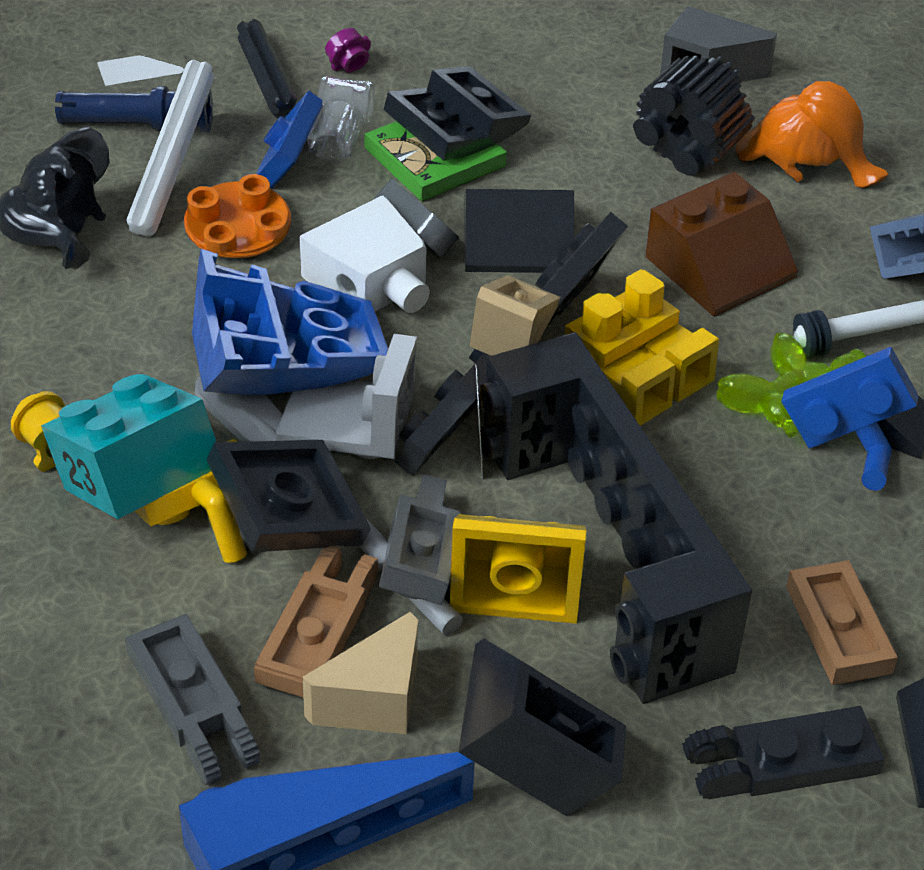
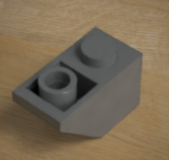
(712, 36)

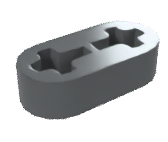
(423, 221)

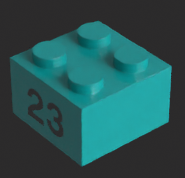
(130, 444)

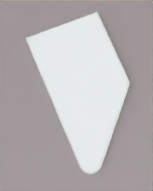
(135, 69)

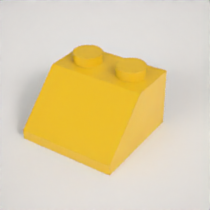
(516, 568)

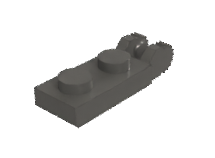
(191, 693)

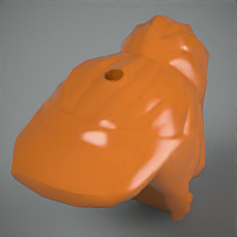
(814, 131)

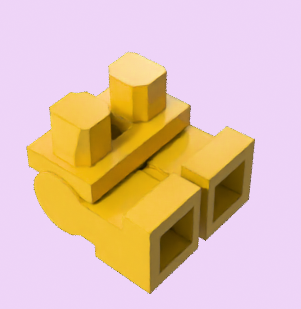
(645, 347)

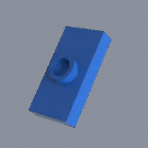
(288, 138)

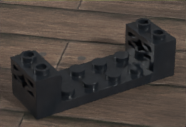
(688, 600)

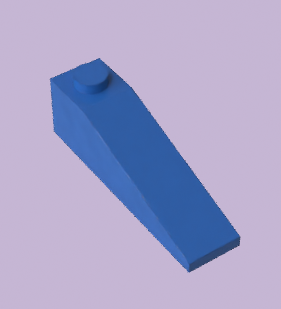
(319, 813)

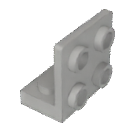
(358, 414)

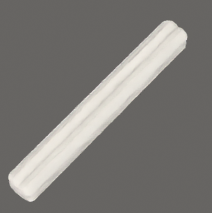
(170, 149)

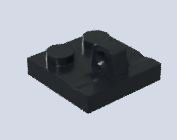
(287, 495)

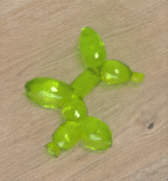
(755, 394)

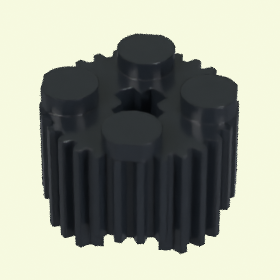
(693, 113)

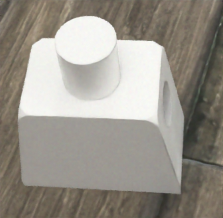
(368, 256)

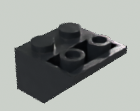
(538, 732)

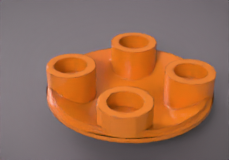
(237, 217)

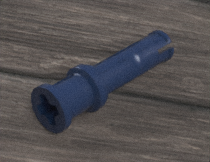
(124, 108)

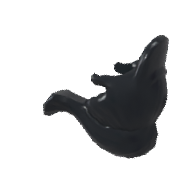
(58, 196)

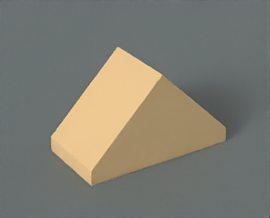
(510, 315)
(367, 683)

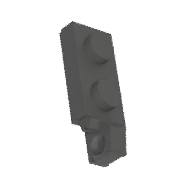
(420, 544)

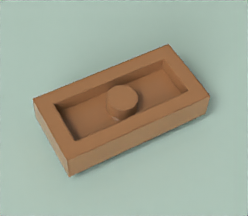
(841, 622)

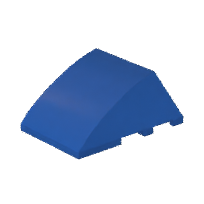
(277, 337)

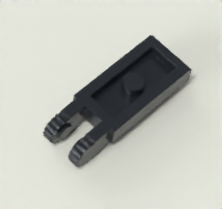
(785, 753)

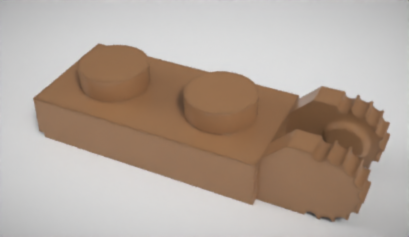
(315, 621)

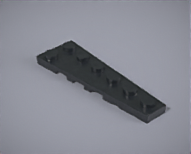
(458, 393)

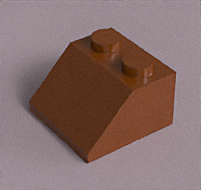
(720, 244)

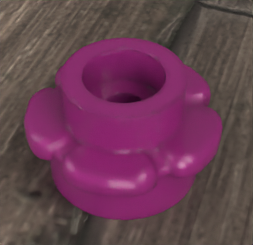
(348, 50)

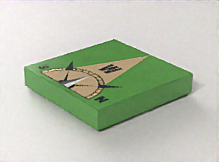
(421, 168)

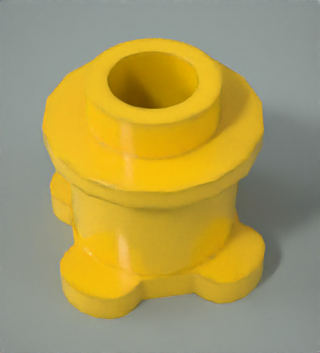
(27, 423)

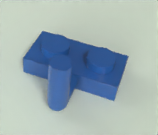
(854, 401)

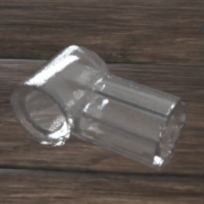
(345, 109)

